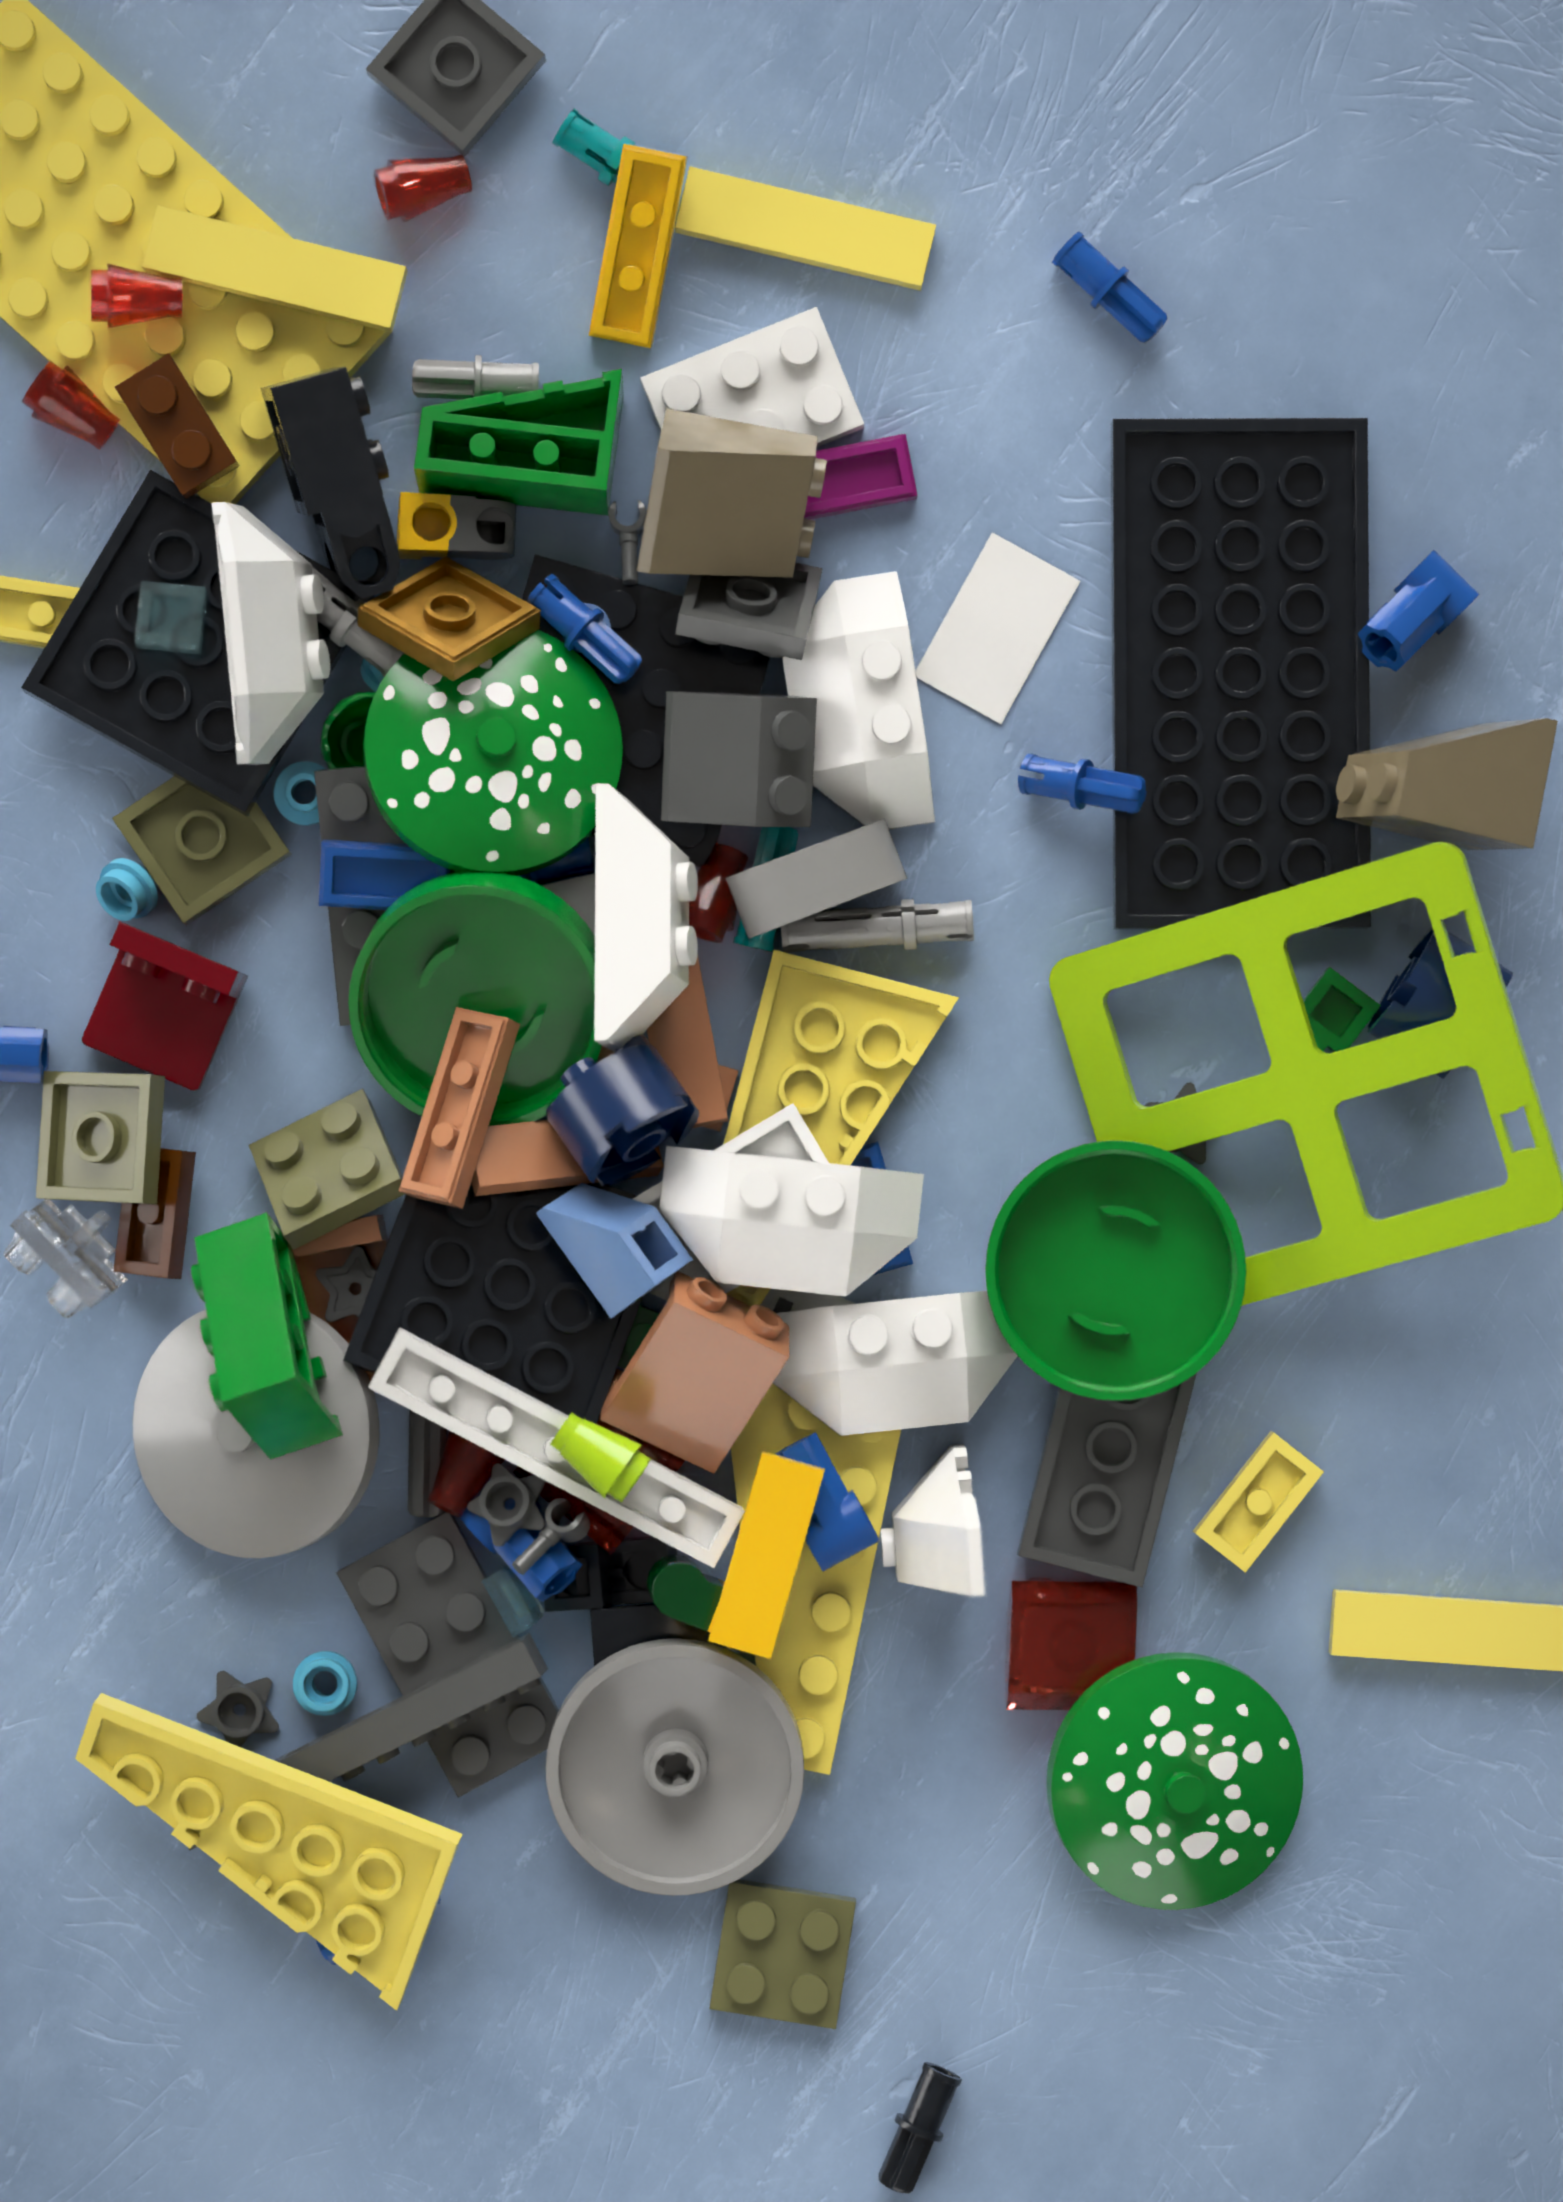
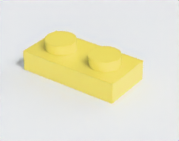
(1258, 1501)

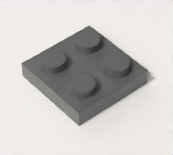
(456, 68)
(751, 611)

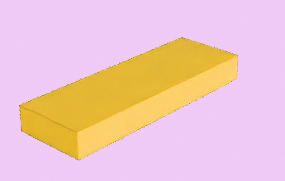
(638, 245)
(766, 1554)

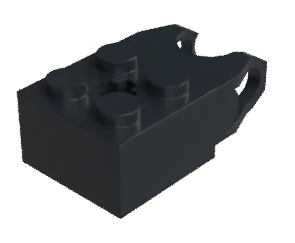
(335, 471)

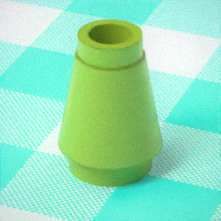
(601, 1456)

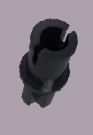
(918, 2128)

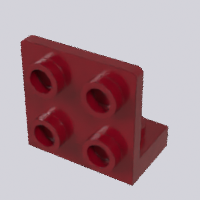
(163, 1007)

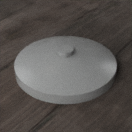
(217, 1478)
(675, 1767)

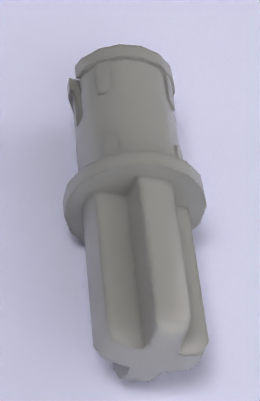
(471, 379)

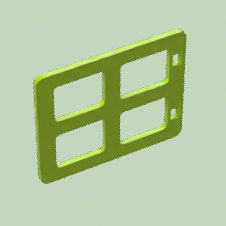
(1308, 1084)

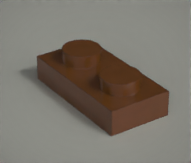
(177, 426)
(154, 1236)

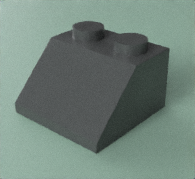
(738, 759)

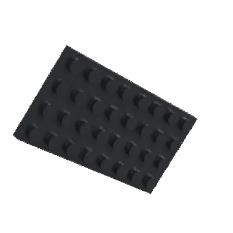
(1236, 658)

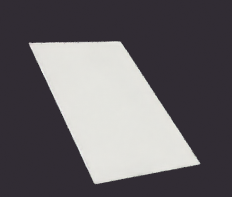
(996, 628)

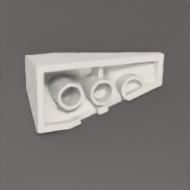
(938, 1530)

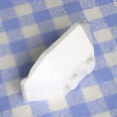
(269, 632)
(868, 703)
(639, 920)
(788, 1218)
(895, 1361)

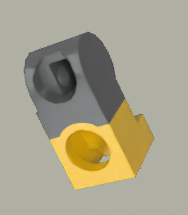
(455, 527)

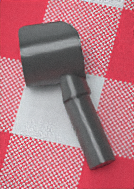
(628, 541)
(553, 1533)

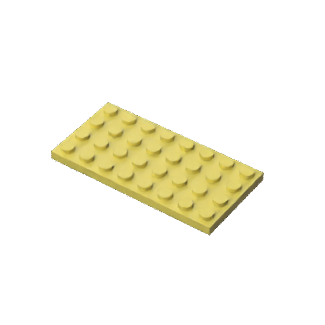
(82, 192)

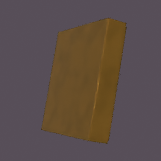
(449, 618)

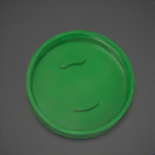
(483, 948)
(1115, 1270)

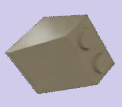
(729, 498)
(1456, 787)

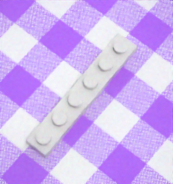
(521, 1433)

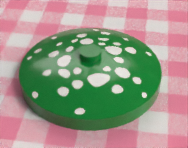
(497, 761)
(1174, 1781)

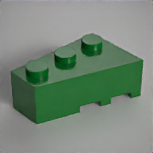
(526, 447)
(260, 1337)

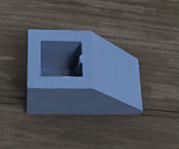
(614, 1244)

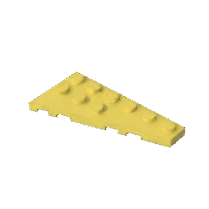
(835, 1050)
(827, 1607)
(296, 1844)

